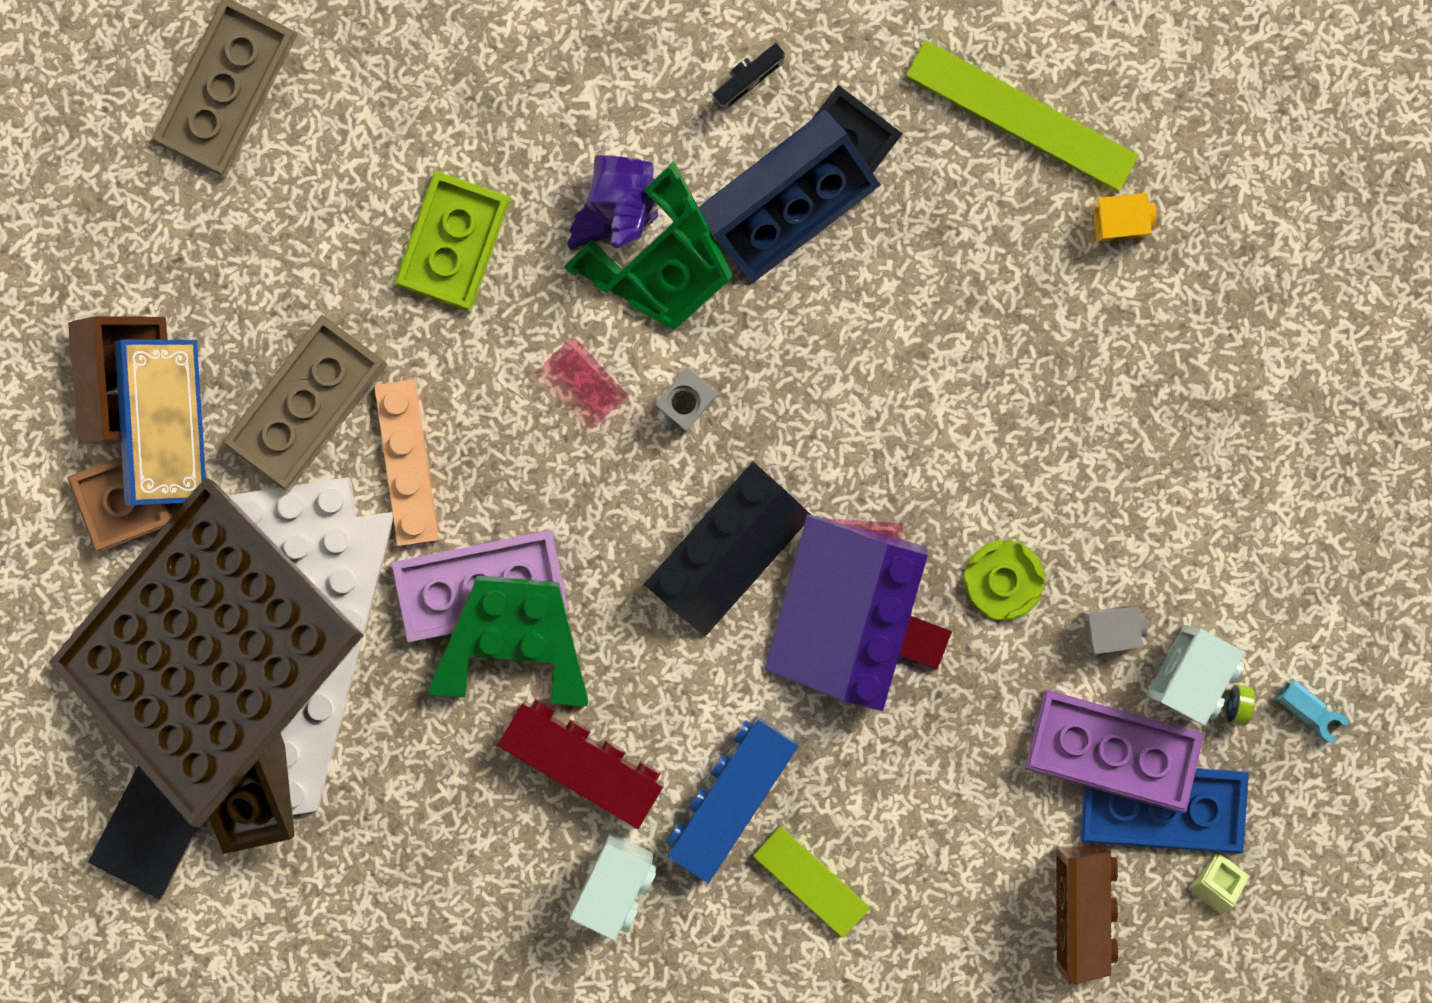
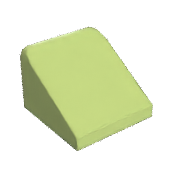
(1220, 883)

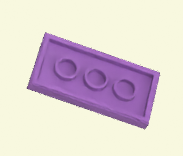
(1114, 751)

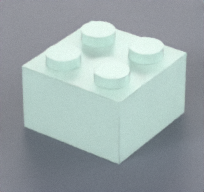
(1196, 674)
(612, 886)

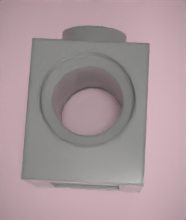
(690, 383)
(1114, 629)

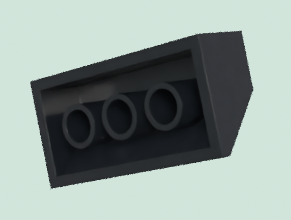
(728, 549)

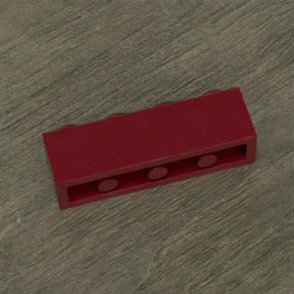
(581, 763)

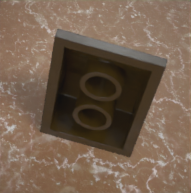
(258, 806)

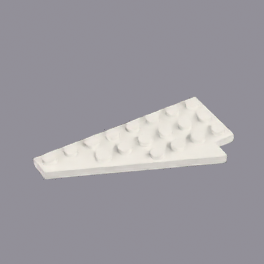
(344, 560)

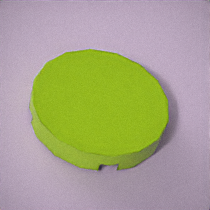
(990, 582)

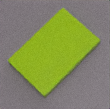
(452, 241)

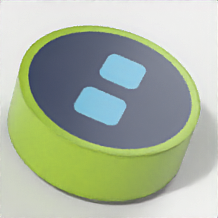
(1240, 705)

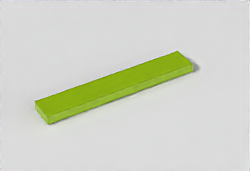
(1022, 116)

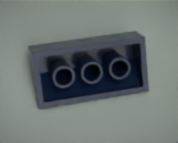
(789, 196)

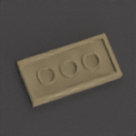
(224, 87)
(299, 417)

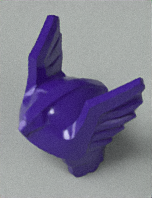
(615, 202)

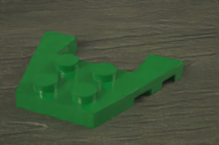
(674, 270)
(513, 623)

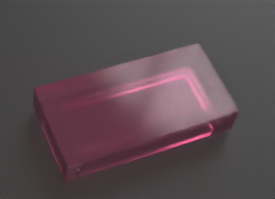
(586, 379)

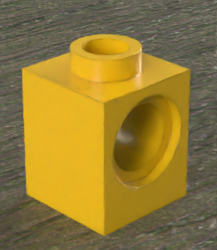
(1123, 217)

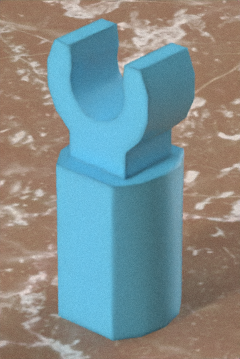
(1309, 708)

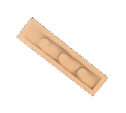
(406, 462)

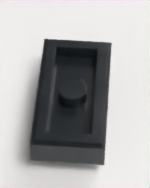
(747, 76)

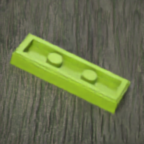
(811, 881)

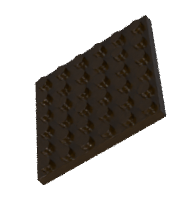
(204, 651)

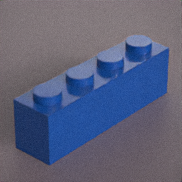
(732, 799)

